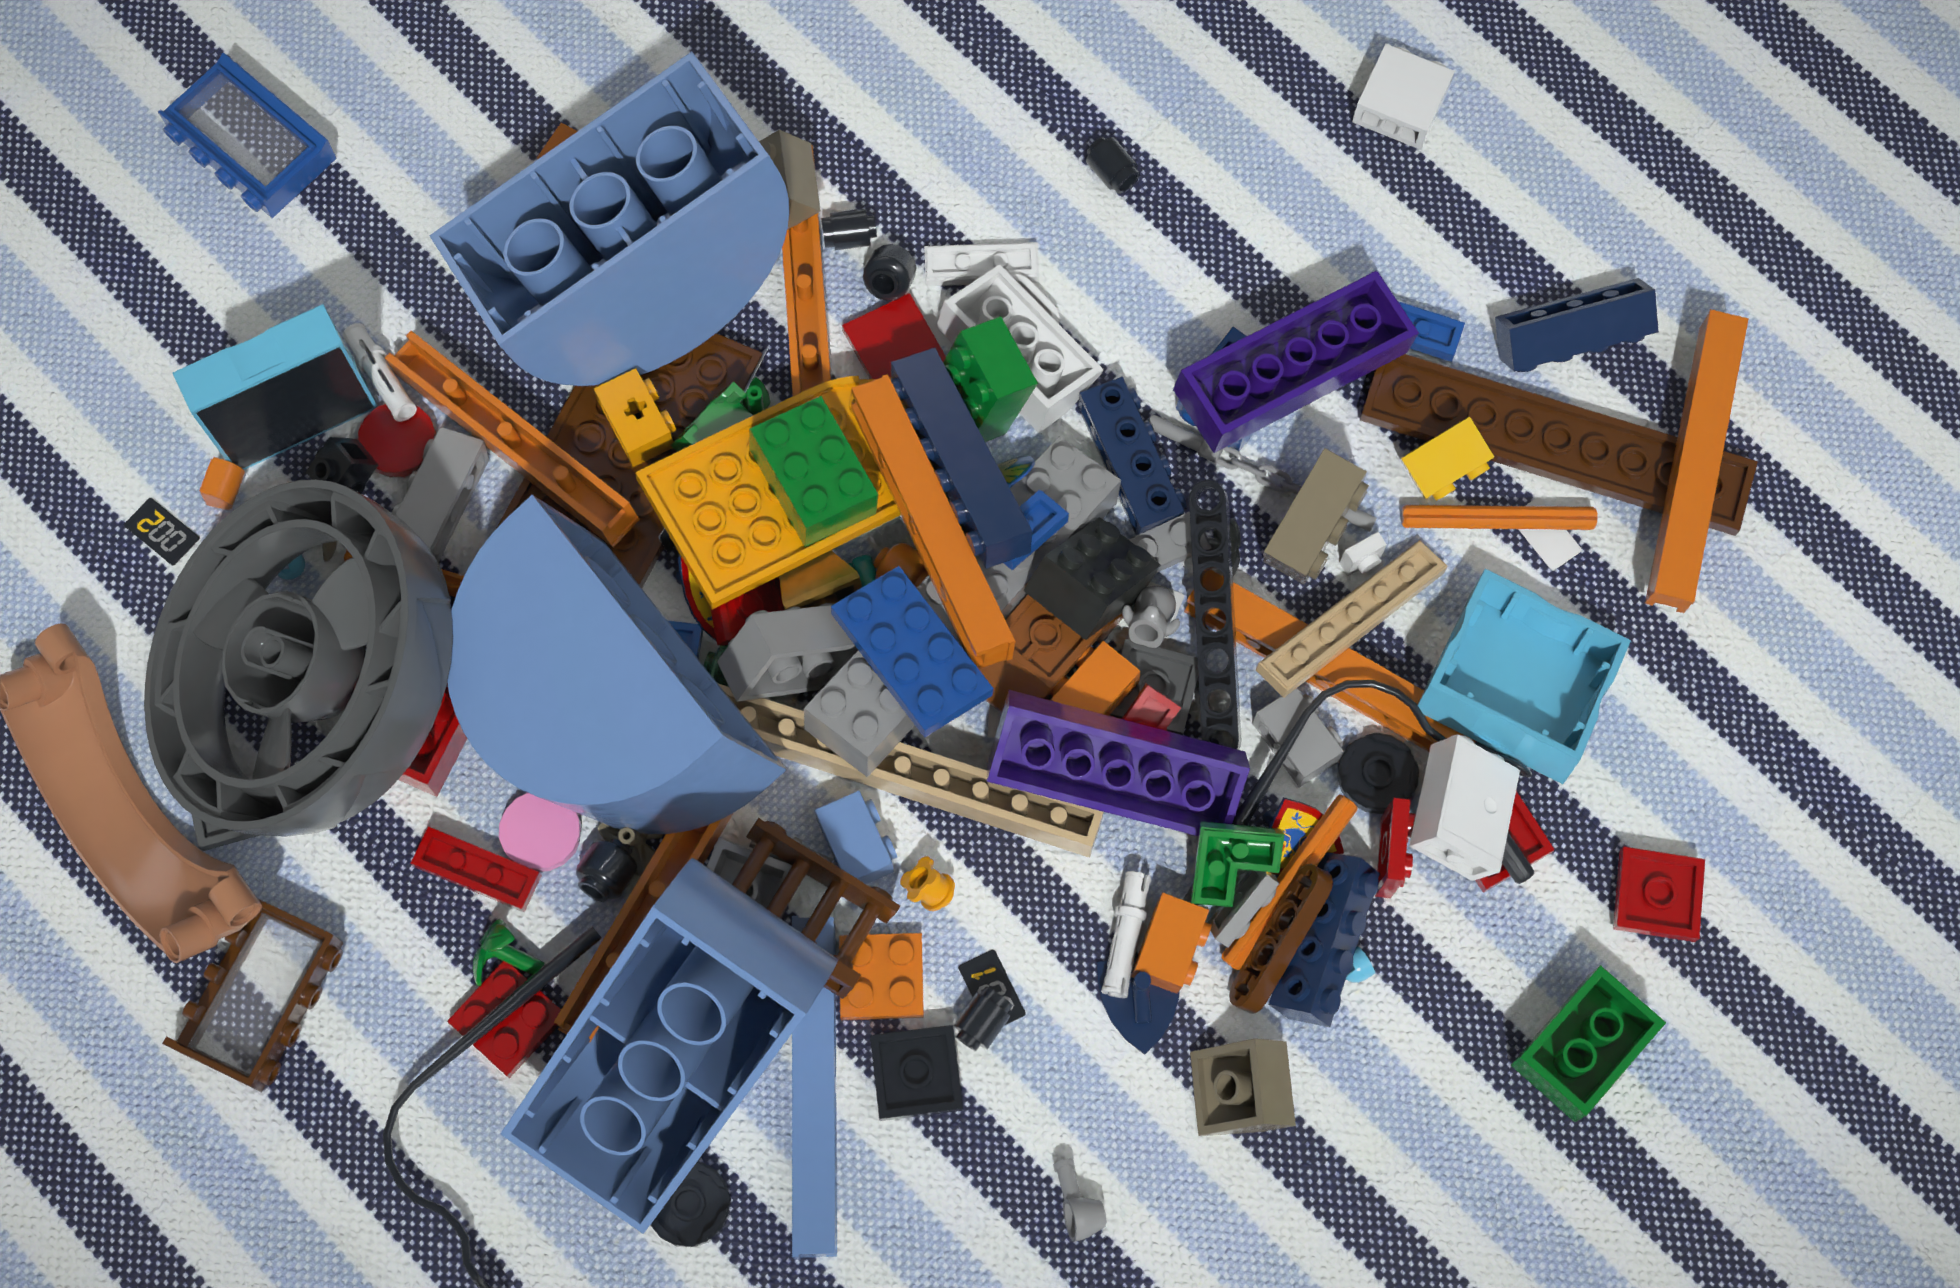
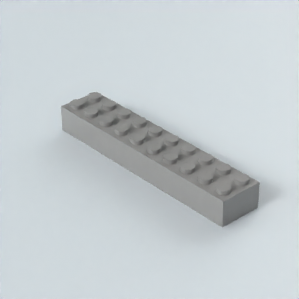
(857, 711)

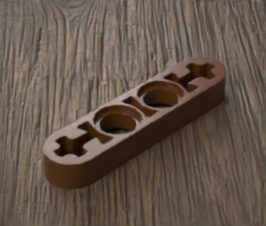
(1257, 977)

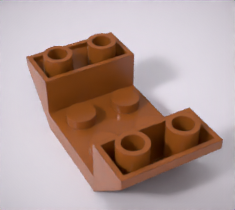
(1042, 653)

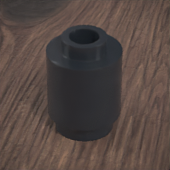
(1112, 164)
(848, 229)
(982, 1019)

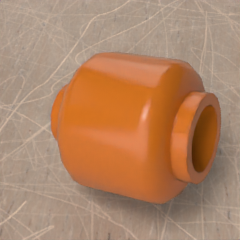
(905, 557)

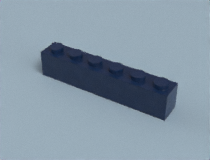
(961, 459)

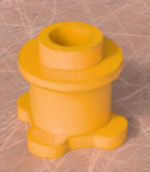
(928, 885)

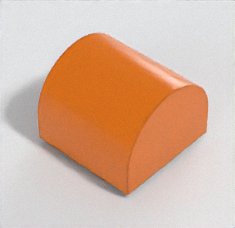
(221, 483)

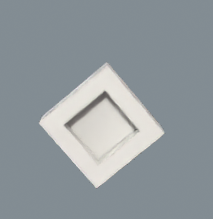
(1363, 555)

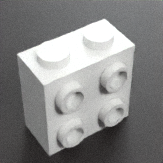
(1403, 96)

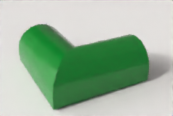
(1226, 849)

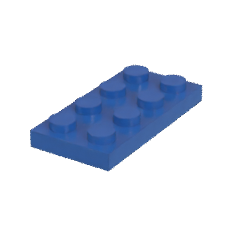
(911, 651)

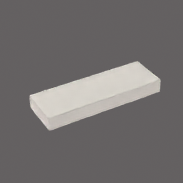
(967, 263)

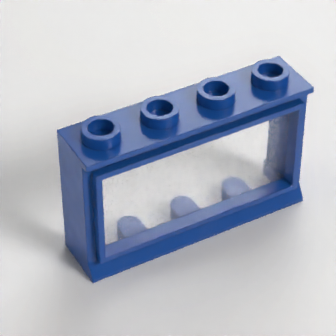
(247, 137)

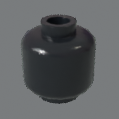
(889, 272)
(606, 870)

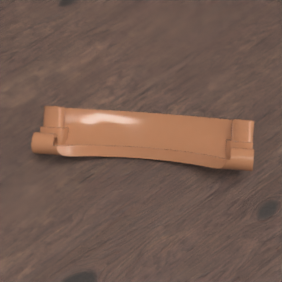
(105, 811)

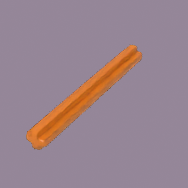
(1499, 517)
(1310, 852)

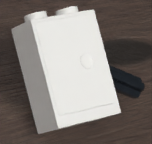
(1468, 811)

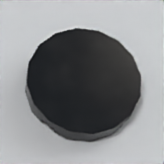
(1377, 771)
(695, 1209)

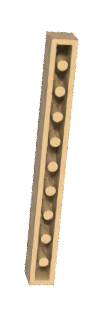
(931, 781)

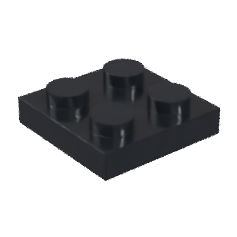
(916, 1073)

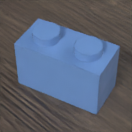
(854, 839)

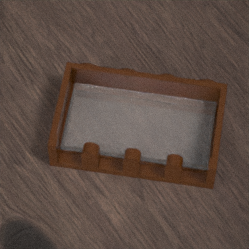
(258, 996)

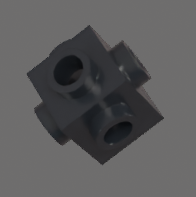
(344, 463)

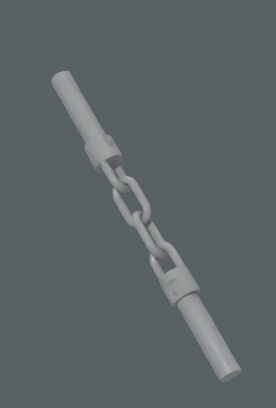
(1199, 444)

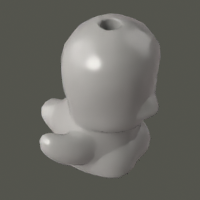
(1151, 616)

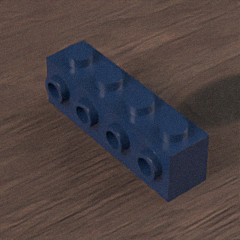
(1577, 325)
(1130, 455)
(1318, 970)

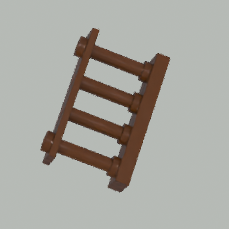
(873, 900)

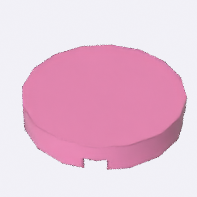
(539, 833)

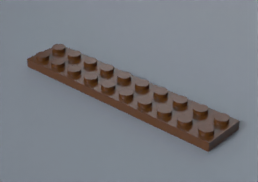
(1547, 436)

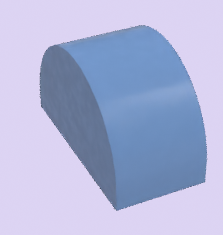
(625, 235)
(589, 689)
(680, 1043)

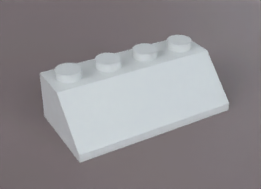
(1051, 353)

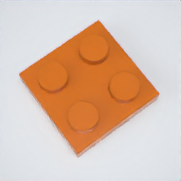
(888, 980)

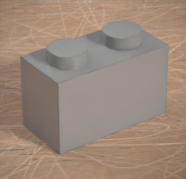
(1316, 745)

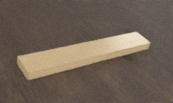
(1351, 618)

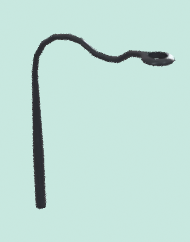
(1259, 790)
(496, 1016)

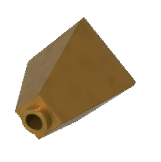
(819, 582)

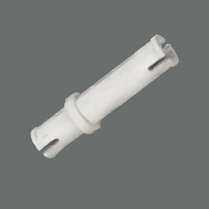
(360, 343)
(1129, 916)

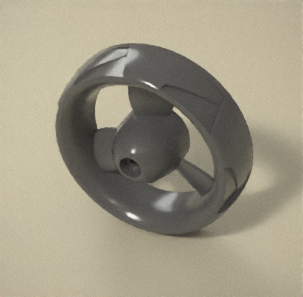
(298, 661)

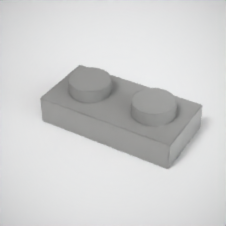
(1170, 541)
(1250, 894)

